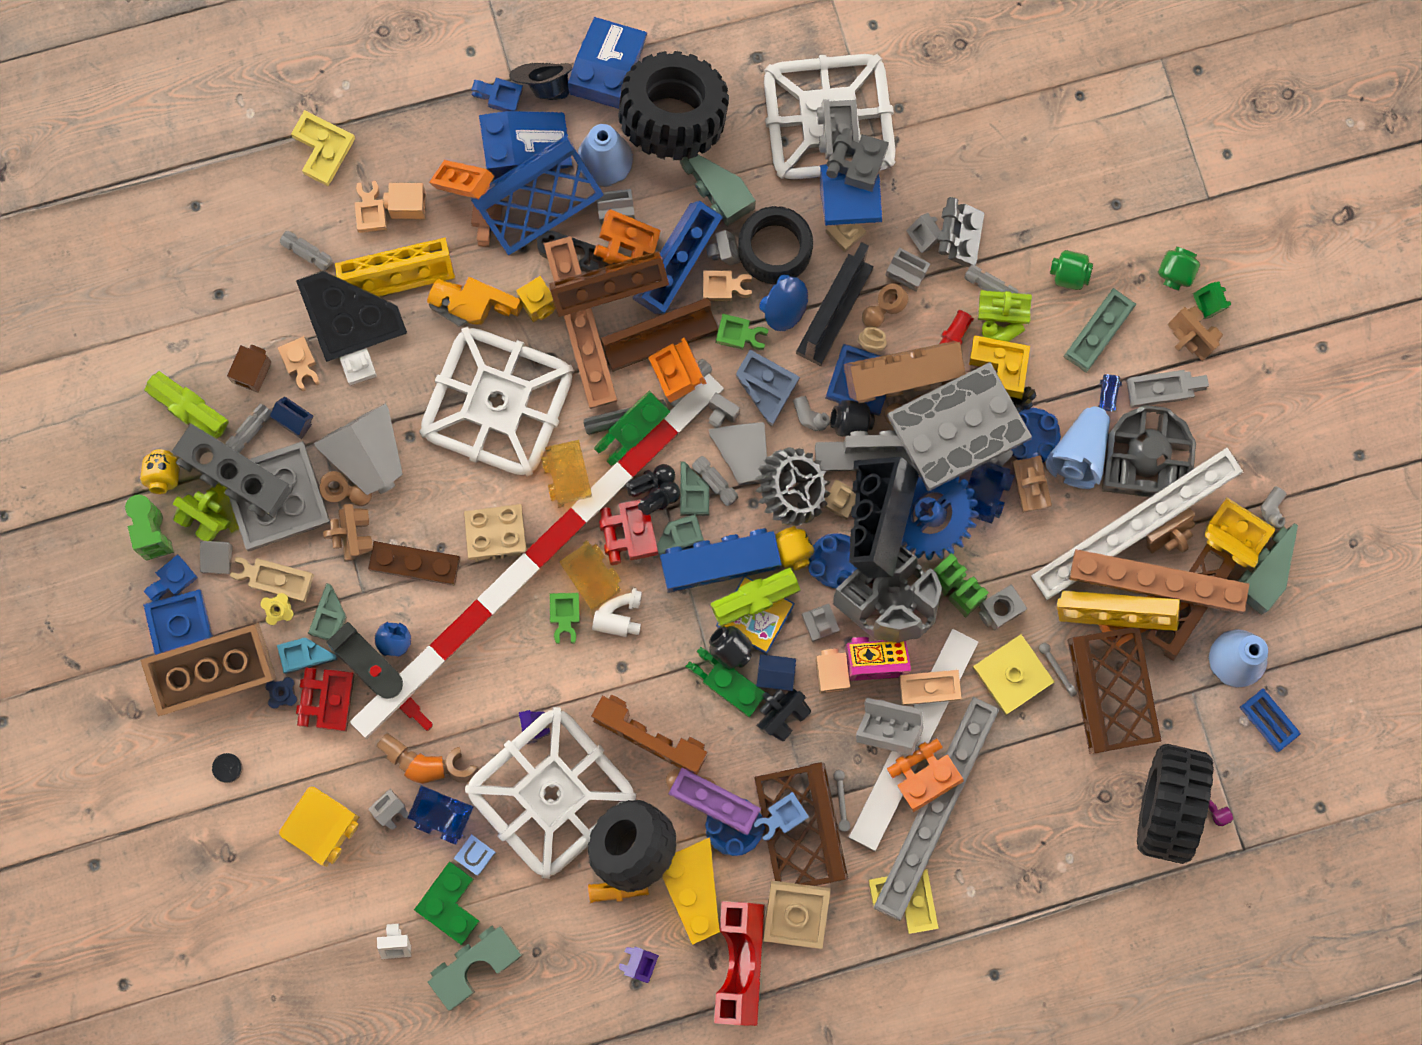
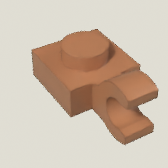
(484, 230)

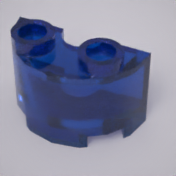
(988, 485)
(440, 813)

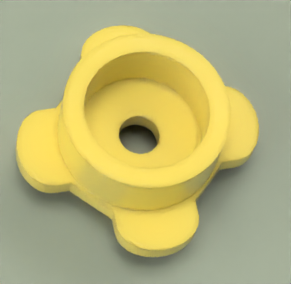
(284, 605)

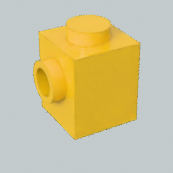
(536, 299)

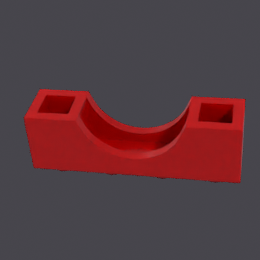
(739, 996)

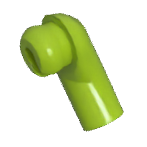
(1007, 333)

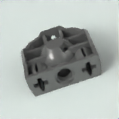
(1142, 457)
(896, 619)

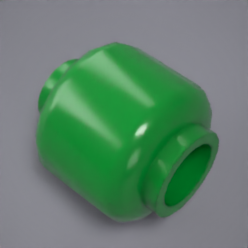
(1179, 268)
(1071, 270)

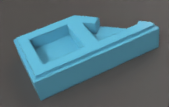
(301, 654)

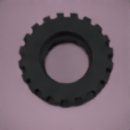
(675, 78)
(1175, 803)

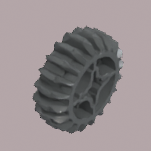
(780, 473)

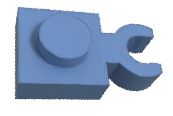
(785, 814)

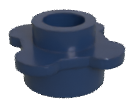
(287, 698)

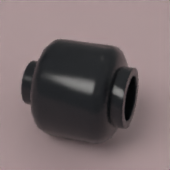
(851, 417)
(730, 647)

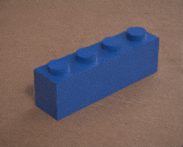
(681, 254)
(720, 561)

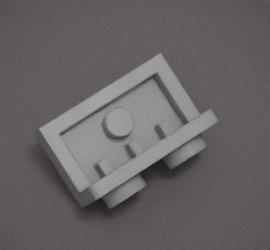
(836, 117)
(890, 726)

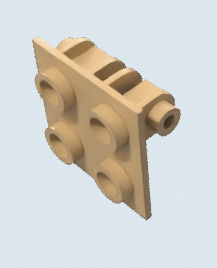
(495, 532)

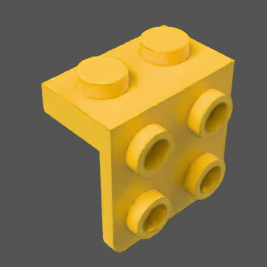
(1238, 533)
(319, 826)

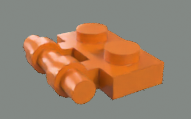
(626, 233)
(929, 782)

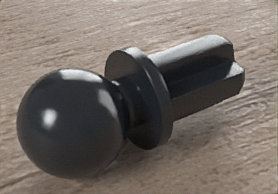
(650, 480)
(660, 498)

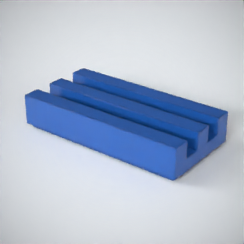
(1253, 701)

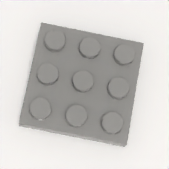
(300, 512)

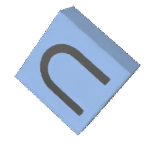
(474, 855)

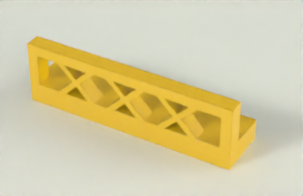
(399, 273)
(1119, 610)

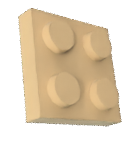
(796, 914)

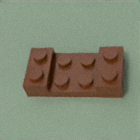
(613, 716)

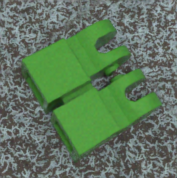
(146, 530)
(968, 593)

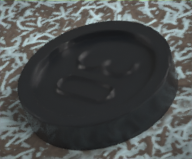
(227, 767)

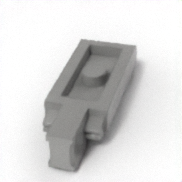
(1164, 387)

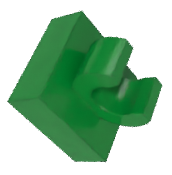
(1211, 299)

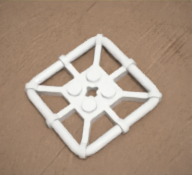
(812, 99)
(504, 418)
(530, 791)

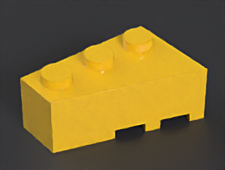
(693, 890)

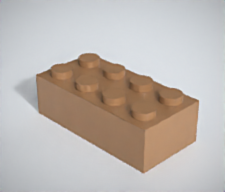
(208, 669)

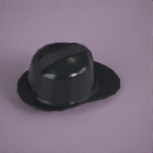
(545, 79)

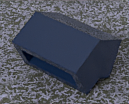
(291, 417)
(776, 672)

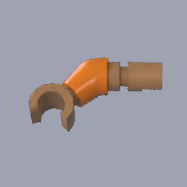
(424, 768)

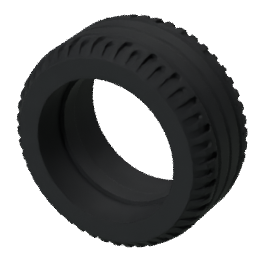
(775, 217)

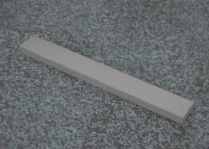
(934, 815)

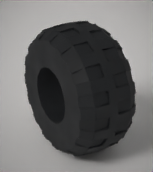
(648, 857)

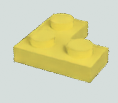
(329, 146)
(920, 912)

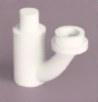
(616, 624)

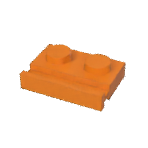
(677, 370)

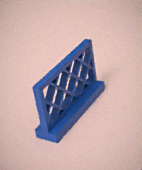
(525, 173)

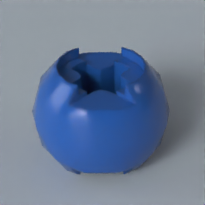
(392, 639)

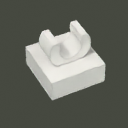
(358, 366)
(394, 944)

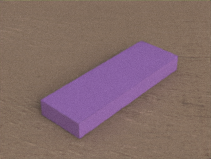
(714, 801)

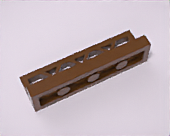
(608, 284)
(655, 334)
(1196, 611)

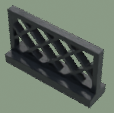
(836, 307)

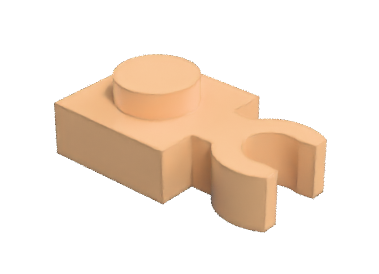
(370, 212)
(720, 285)
(298, 359)

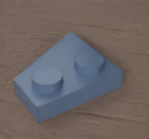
(766, 384)

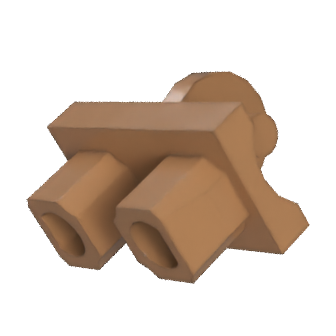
(1193, 334)
(1031, 484)
(349, 520)
(1173, 533)

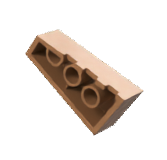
(904, 371)

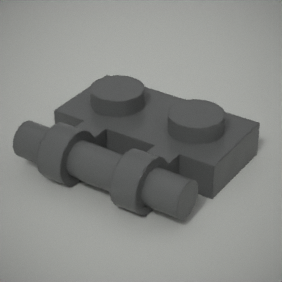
(866, 160)
(960, 232)

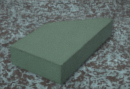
(693, 493)
(681, 533)
(328, 616)

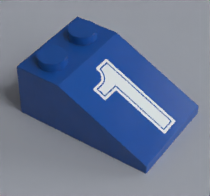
(604, 61)
(517, 136)

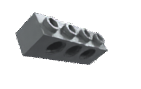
(197, 442)

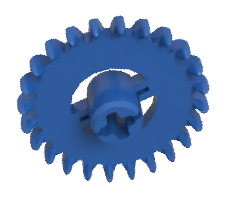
(954, 495)

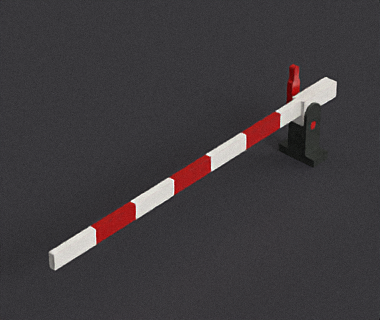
(395, 689)

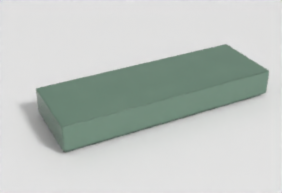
(1099, 330)

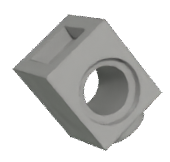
(1010, 599)

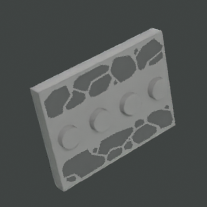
(959, 426)

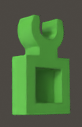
(736, 331)
(564, 611)

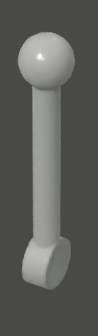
(1045, 648)
(839, 776)

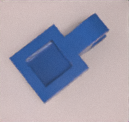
(501, 95)
(173, 576)

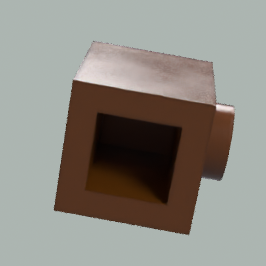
(249, 367)

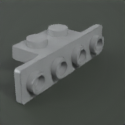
(859, 446)

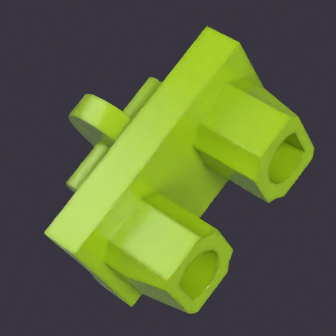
(1004, 307)
(203, 509)

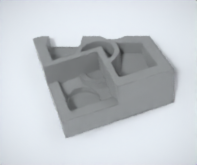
(742, 449)

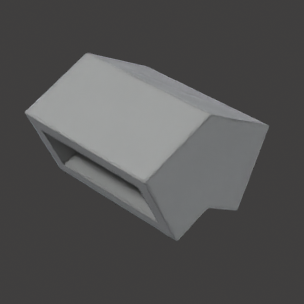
(619, 201)
(907, 269)

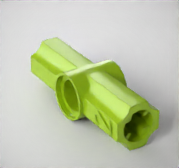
(186, 405)
(755, 597)

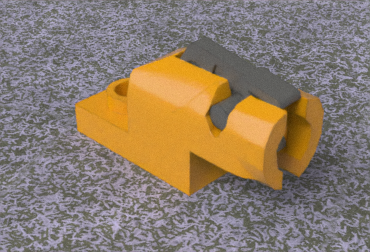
(471, 302)

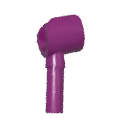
(1222, 816)

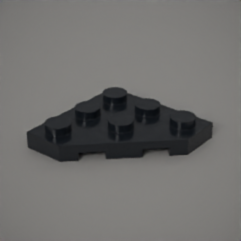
(347, 315)

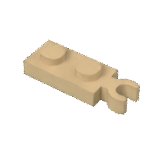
(275, 578)

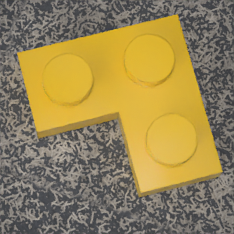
(1006, 357)

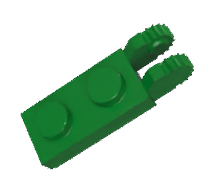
(633, 426)
(728, 684)

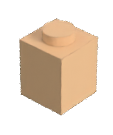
(405, 200)
(832, 671)

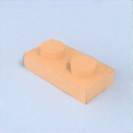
(930, 687)

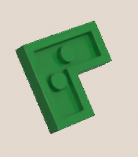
(441, 906)

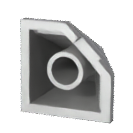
(365, 451)

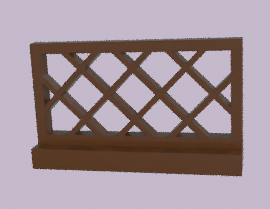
(1089, 695)
(826, 823)

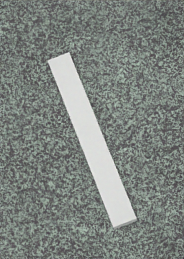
(1143, 519)
(885, 793)

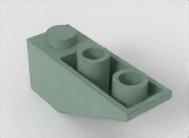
(723, 188)
(1272, 571)

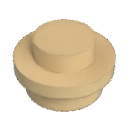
(872, 339)

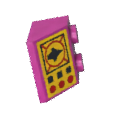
(876, 659)

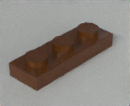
(414, 563)

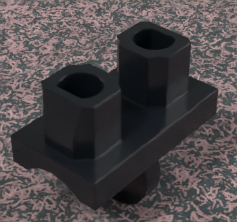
(778, 710)

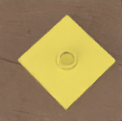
(1013, 674)

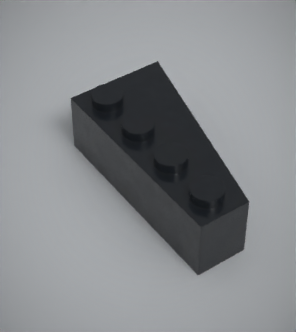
(880, 513)

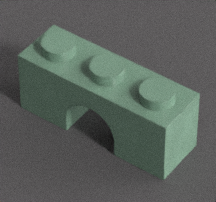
(451, 981)

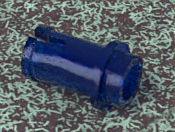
(1109, 392)

